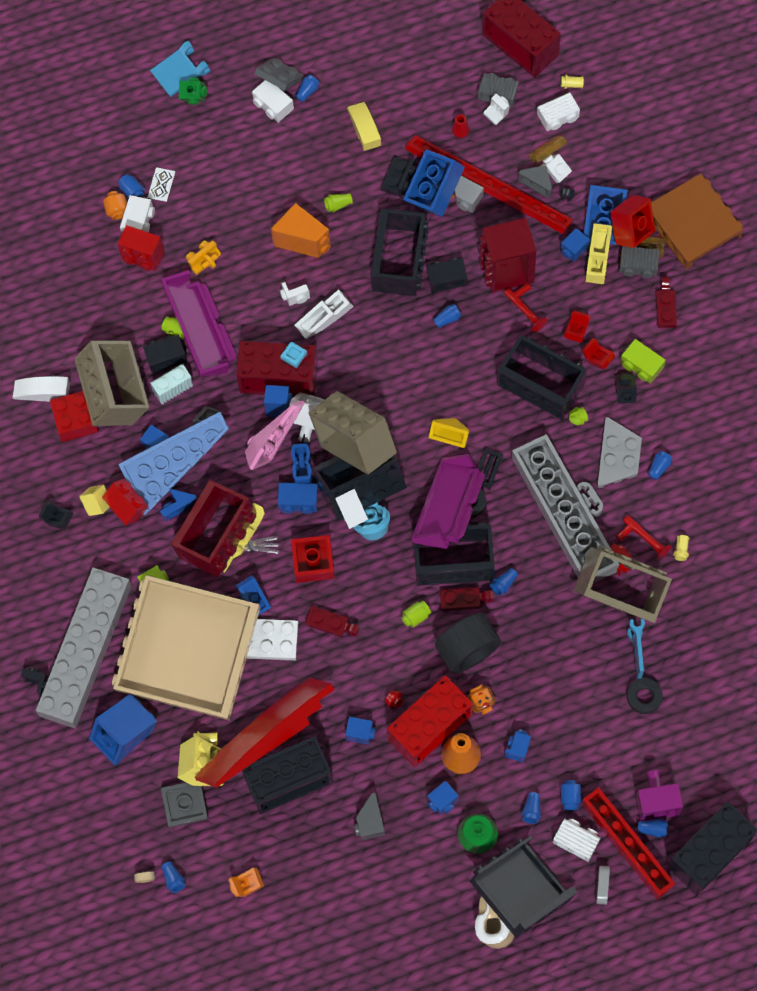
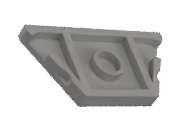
(619, 454)

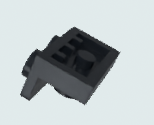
(398, 176)

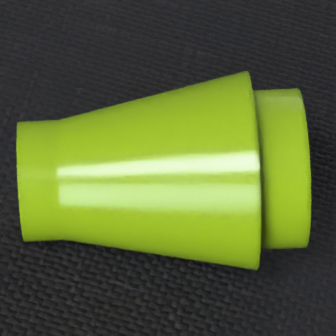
(337, 201)

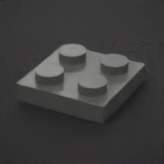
(279, 74)
(184, 804)

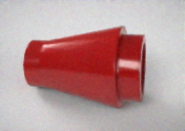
(460, 127)

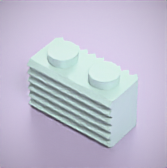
(172, 384)

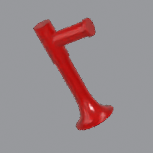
(538, 323)
(633, 525)

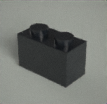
(447, 275)
(164, 353)

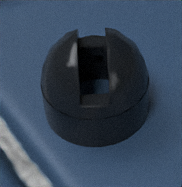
(567, 192)

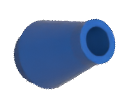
(307, 87)
(447, 316)
(660, 464)
(503, 582)
(531, 811)
(654, 827)
(174, 880)

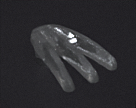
(257, 545)

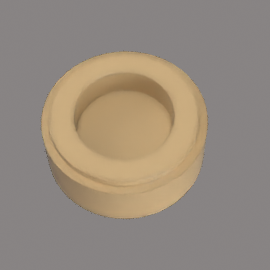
(144, 877)

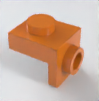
(246, 883)

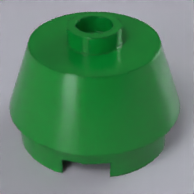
(477, 833)

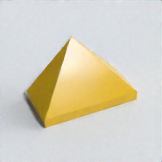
(449, 431)

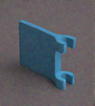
(178, 68)
(636, 640)

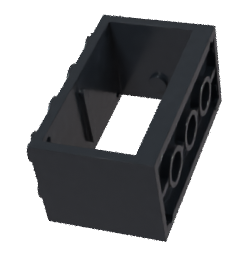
(406, 222)
(534, 392)
(339, 477)
(459, 572)
(287, 775)
(712, 848)

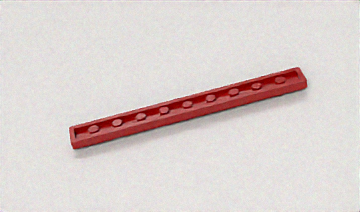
(499, 189)

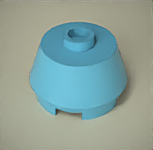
(377, 523)

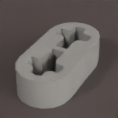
(592, 496)
(603, 883)

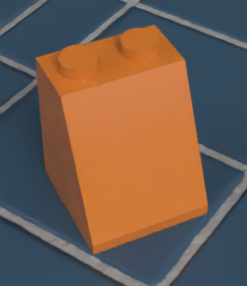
(301, 233)

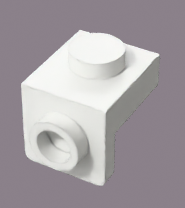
(497, 110)
(556, 167)
(297, 295)

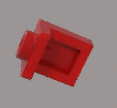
(577, 326)
(597, 354)
(623, 551)

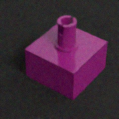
(658, 800)

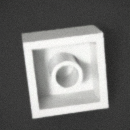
(303, 417)

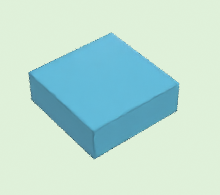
(293, 354)

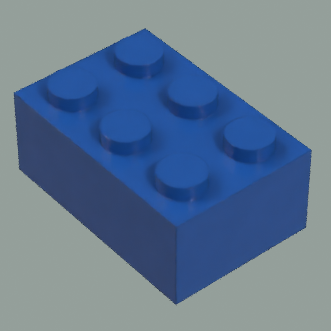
(434, 183)

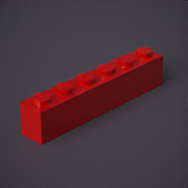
(628, 843)

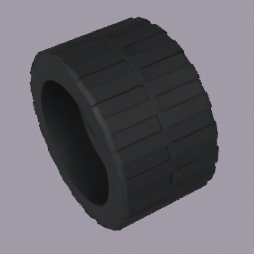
(467, 643)

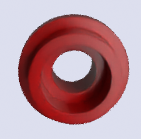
(394, 699)

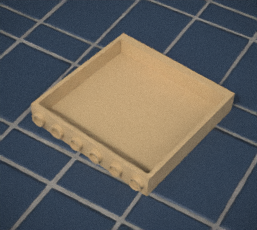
(186, 647)

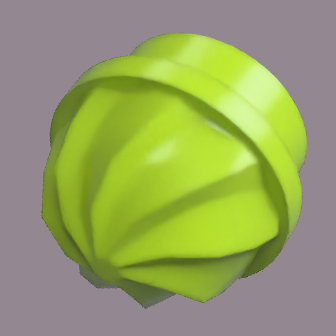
(578, 416)

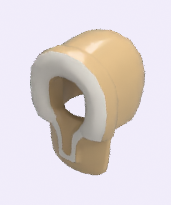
(489, 931)

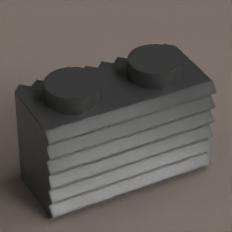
(492, 85)
(639, 262)

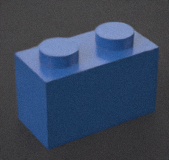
(277, 400)
(298, 497)

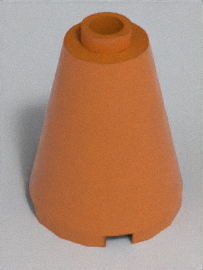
(461, 754)

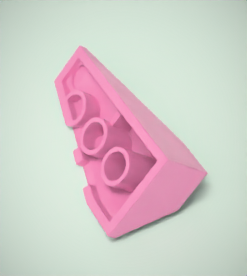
(266, 443)

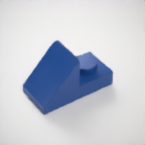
(182, 502)
(251, 592)

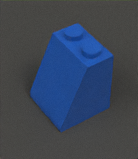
(122, 728)

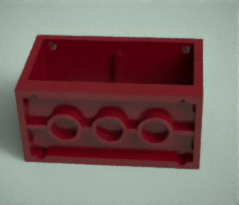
(521, 35)
(507, 255)
(261, 366)
(198, 521)

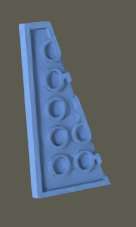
(164, 464)

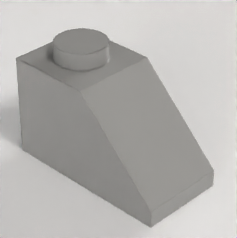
(468, 194)

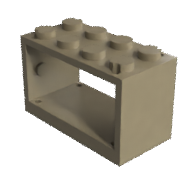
(97, 387)
(352, 432)
(656, 595)

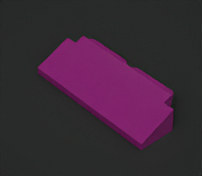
(197, 320)
(449, 502)

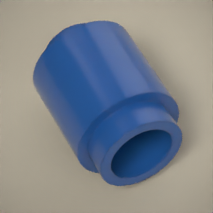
(131, 186)
(570, 795)

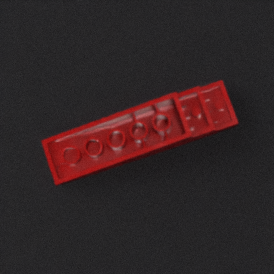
(266, 732)

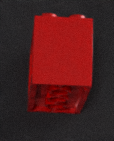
(430, 721)

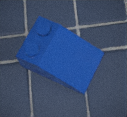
(600, 204)

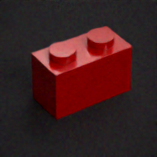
(125, 501)

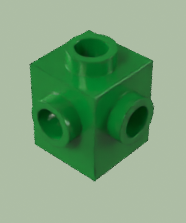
(192, 91)

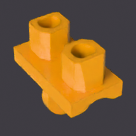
(204, 258)

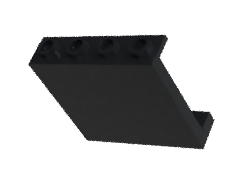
(520, 888)

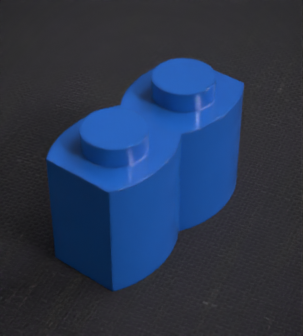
(301, 463)

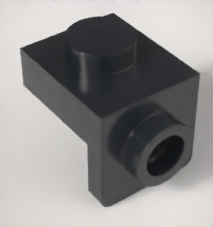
(626, 388)
(55, 516)
(34, 676)

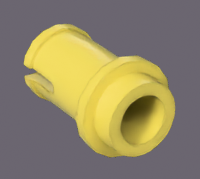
(573, 82)
(681, 548)
(210, 737)

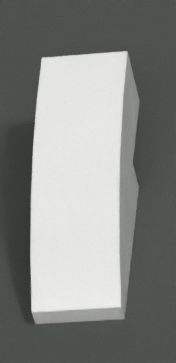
(324, 314)
(41, 388)

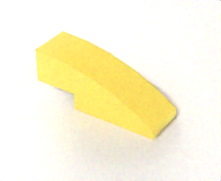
(364, 126)
(598, 253)

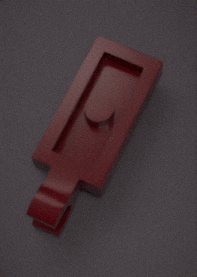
(666, 305)
(464, 598)
(330, 623)

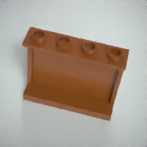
(694, 220)

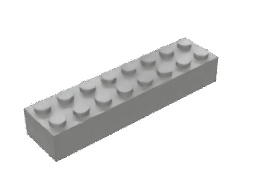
(561, 504)
(84, 648)

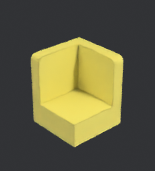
(93, 500)

